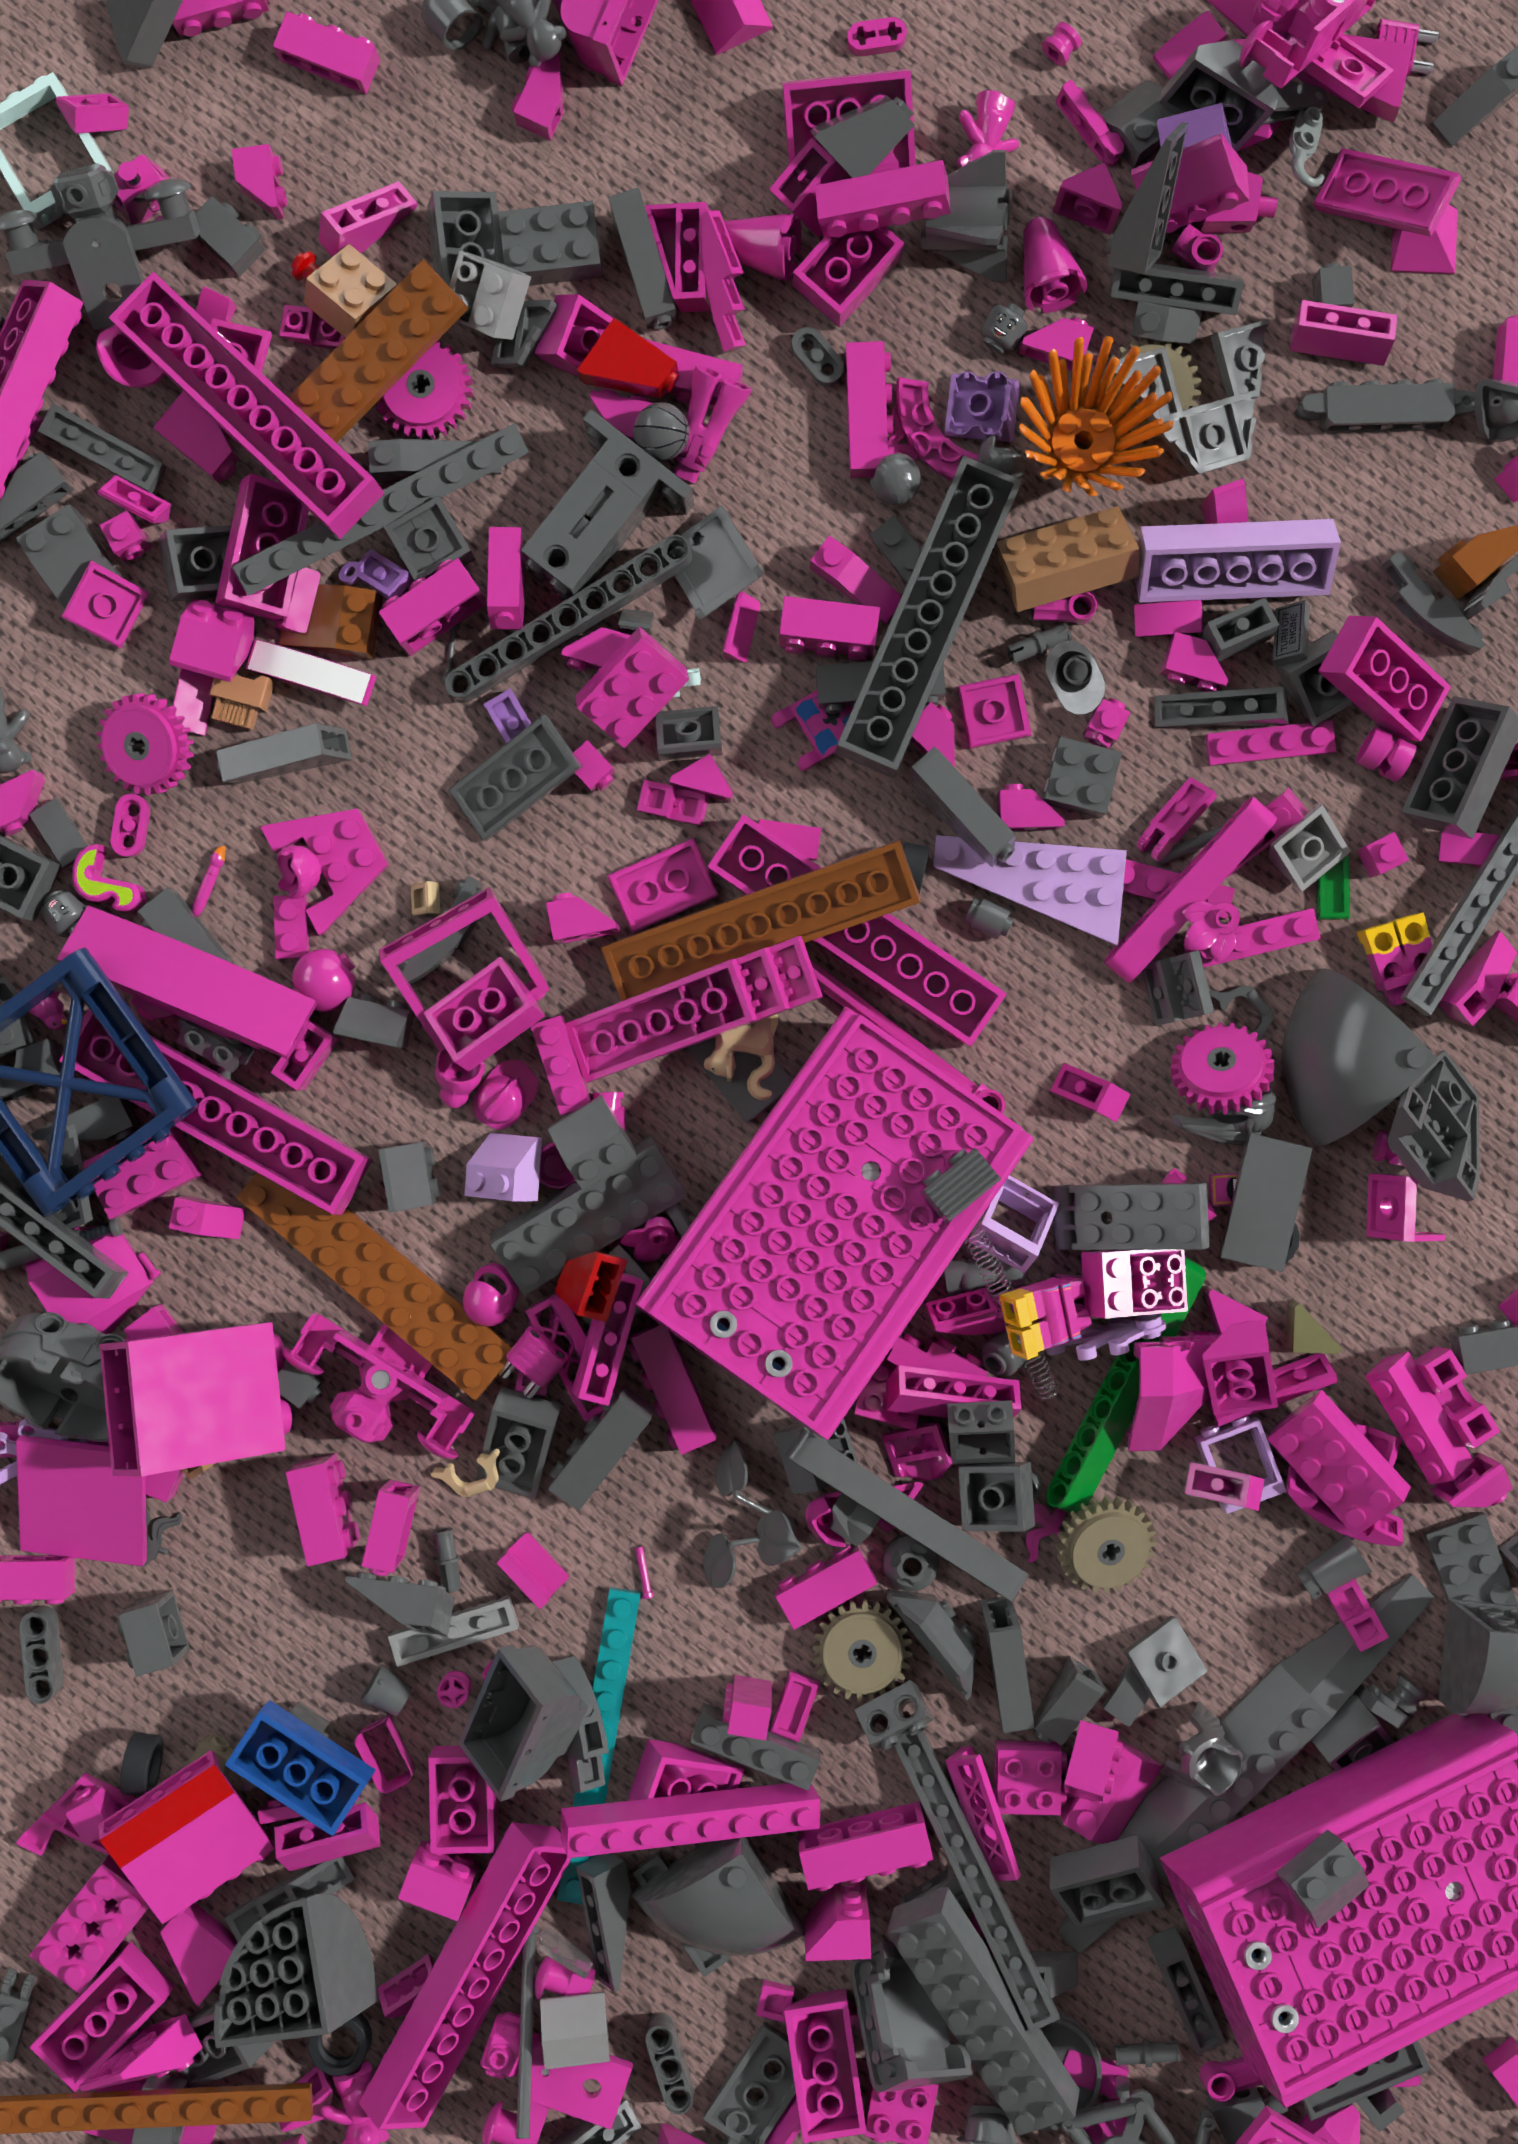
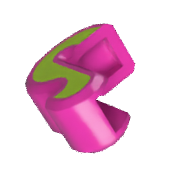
(94, 888)

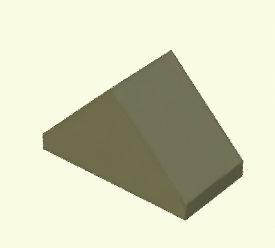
(1305, 1333)

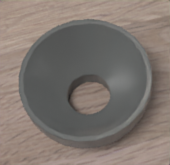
(897, 1552)

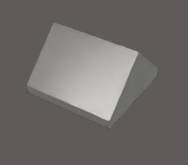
(1308, 848)
(574, 2030)

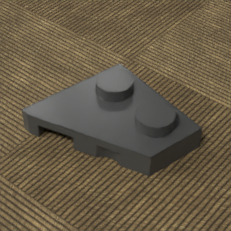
(531, 325)

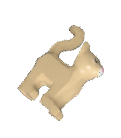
(750, 1039)

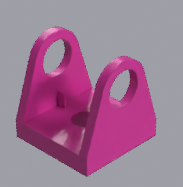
(1399, 1221)

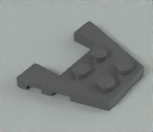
(78, 1211)

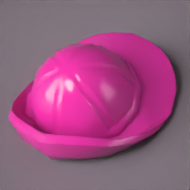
(125, 361)

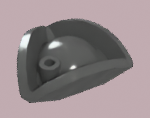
(1497, 410)

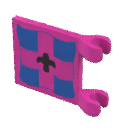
(820, 728)

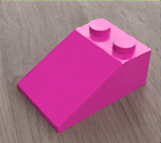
(680, 1770)
(149, 2053)

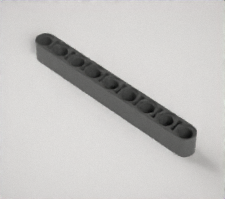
(585, 619)
(906, 1514)

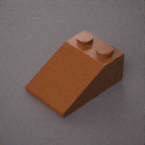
(1472, 562)
(340, 623)

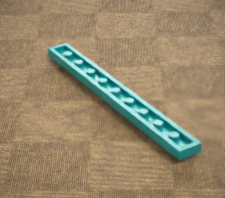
(609, 1693)

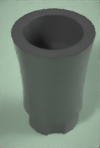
(1333, 1568)

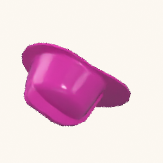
(505, 1094)

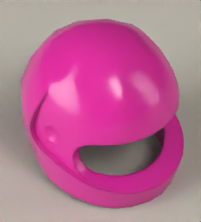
(484, 1303)

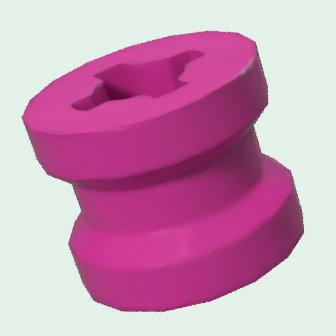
(1061, 43)
(454, 1696)

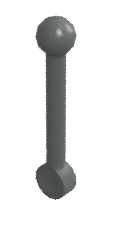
(451, 645)

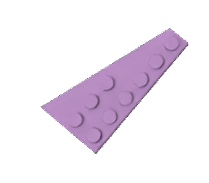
(1055, 880)

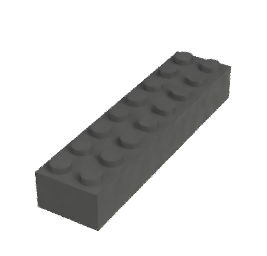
(982, 2012)

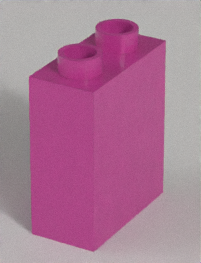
(194, 1398)

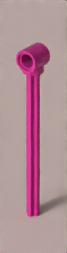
(847, 998)

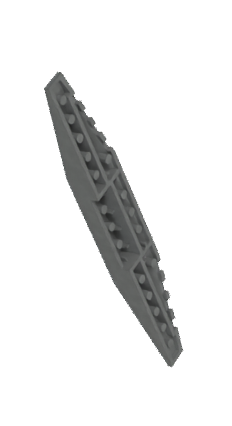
(1269, 1731)

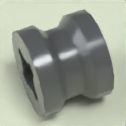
(1407, 1695)

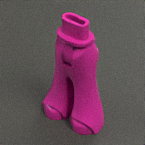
(706, 437)

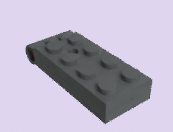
(1143, 1216)

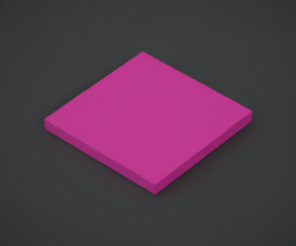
(76, 1505)

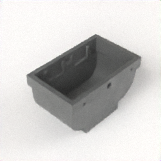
(521, 1720)

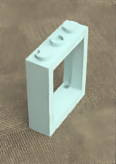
(15, 107)

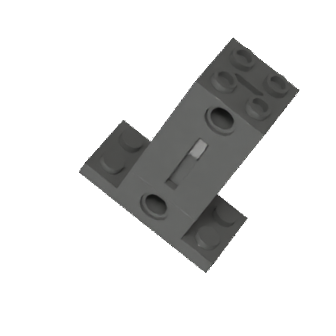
(601, 510)

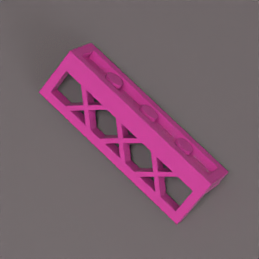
(577, 1341)
(982, 1812)

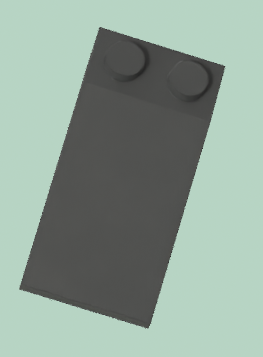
(1142, 230)

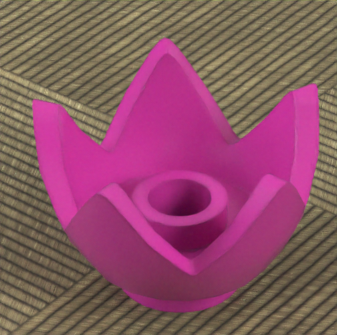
(819, 1517)

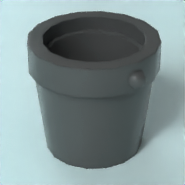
(386, 1692)

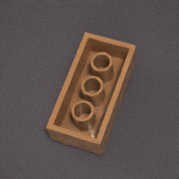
(1068, 558)

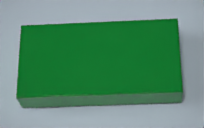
(1334, 892)

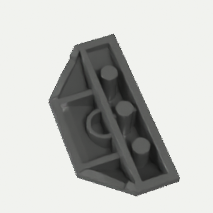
(939, 1634)

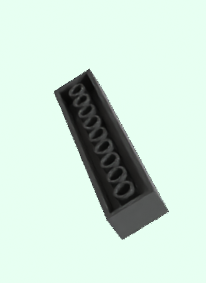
(928, 617)

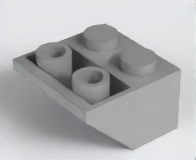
(491, 293)

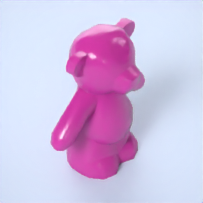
(993, 116)
(359, 2126)

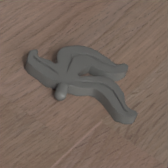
(160, 1525)

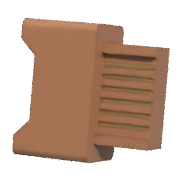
(241, 700)

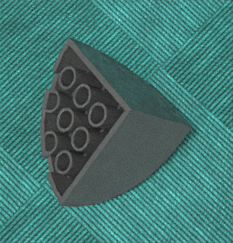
(1345, 1057)
(1480, 1658)
(721, 1901)
(295, 1975)

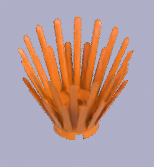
(1093, 418)

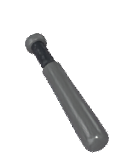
(22, 1254)

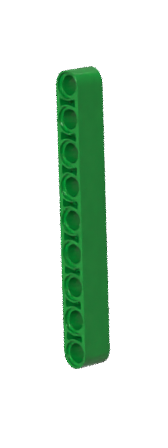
(1110, 1415)

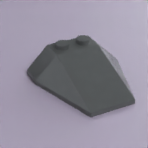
(1439, 1130)

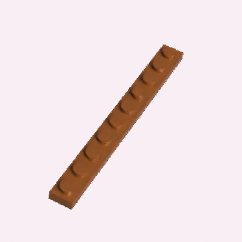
(156, 2108)

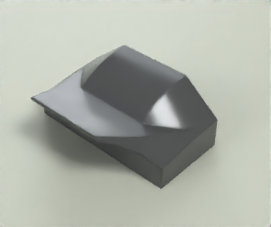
(852, 1520)

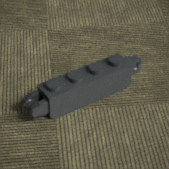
(1386, 406)

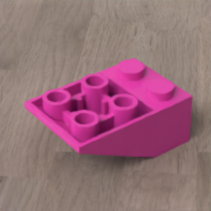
(1134, 1282)

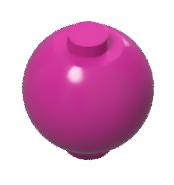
(325, 978)

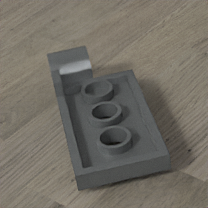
(733, 2111)

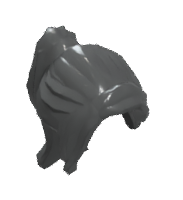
(1234, 1126)

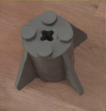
(977, 218)

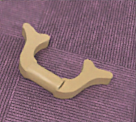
(467, 1489)

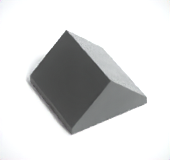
(688, 733)

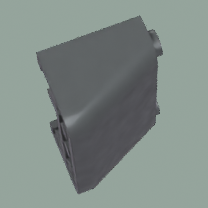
(901, 2027)

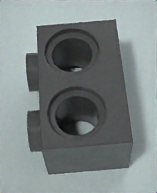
(891, 1706)

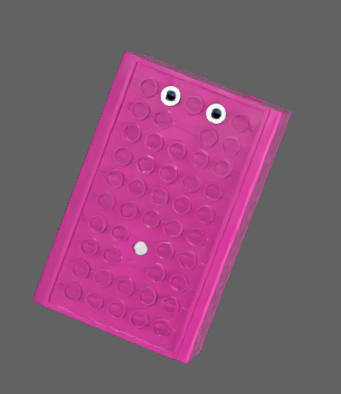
(822, 1227)
(1403, 1957)

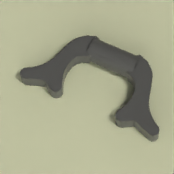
(1254, 999)

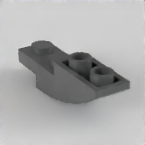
(1438, 619)
(437, 954)
(590, 1739)

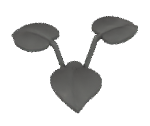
(775, 1530)

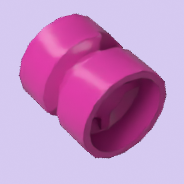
(1386, 754)

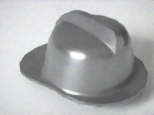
(1075, 677)

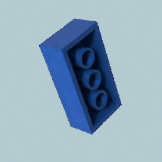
(300, 1767)

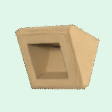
(425, 898)

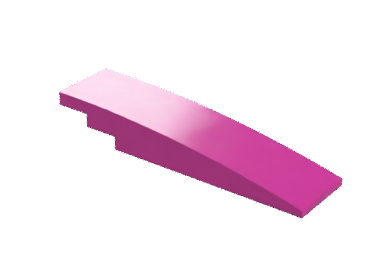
(192, 983)
(694, 1009)

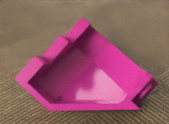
(1170, 1387)

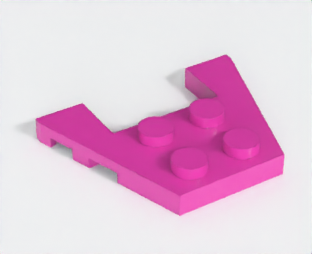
(346, 856)
(40, 1833)

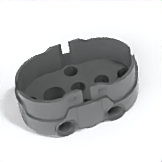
(55, 1371)

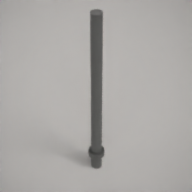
(526, 2036)

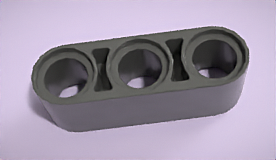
(35, 1667)
(669, 2077)

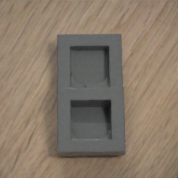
(1127, 1697)

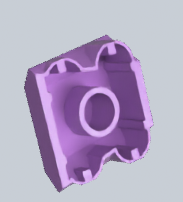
(982, 406)

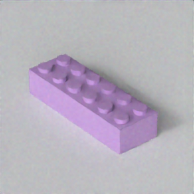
(1237, 560)

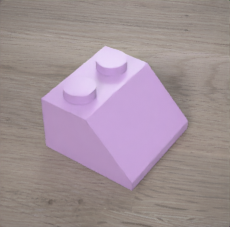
(505, 1168)

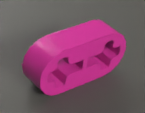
(877, 36)

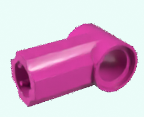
(1063, 610)
(1235, 2075)

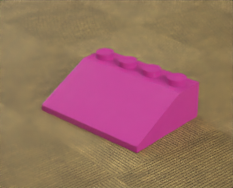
(822, 99)

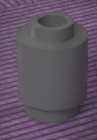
(989, 918)

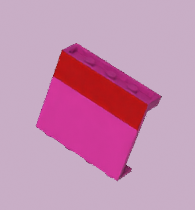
(184, 1838)

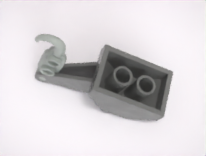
(1248, 100)

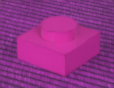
(773, 2000)

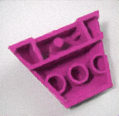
(76, 1305)

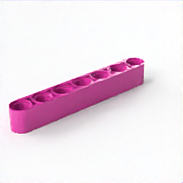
(1192, 885)

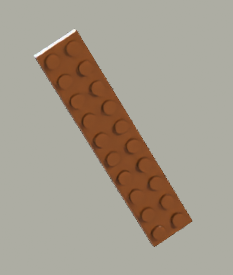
(801, 906)
(384, 1284)

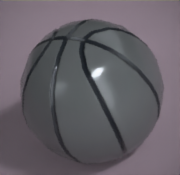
(661, 431)

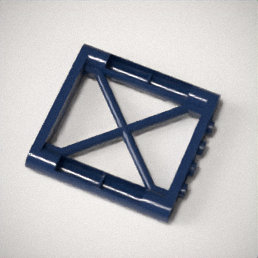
(164, 1092)

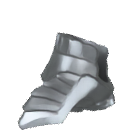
(1206, 1757)

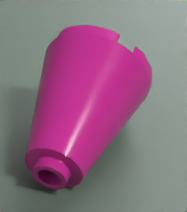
(767, 243)
(1050, 268)

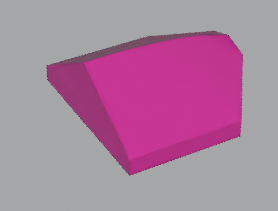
(918, 1453)

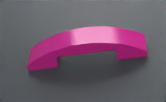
(1384, 1532)

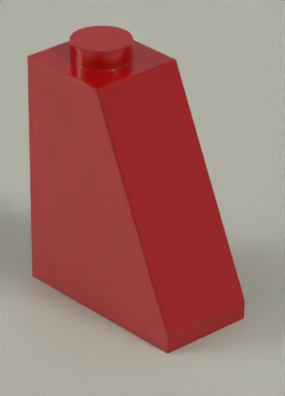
(628, 363)
(591, 1284)

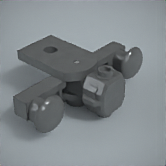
(99, 242)

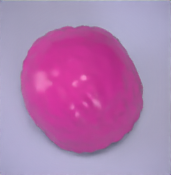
(299, 870)

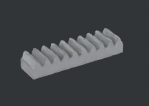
(465, 1628)

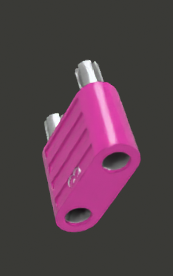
(1408, 34)
(536, 1358)

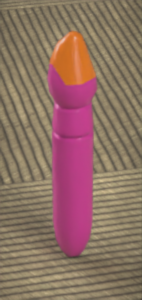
(216, 862)

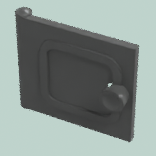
(719, 563)

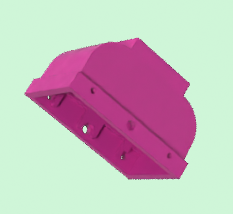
(606, 32)

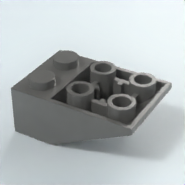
(419, 1607)

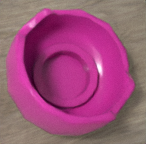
(552, 1171)

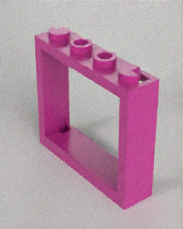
(444, 926)

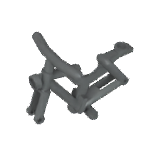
(1138, 2108)

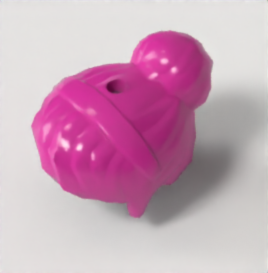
(455, 1088)

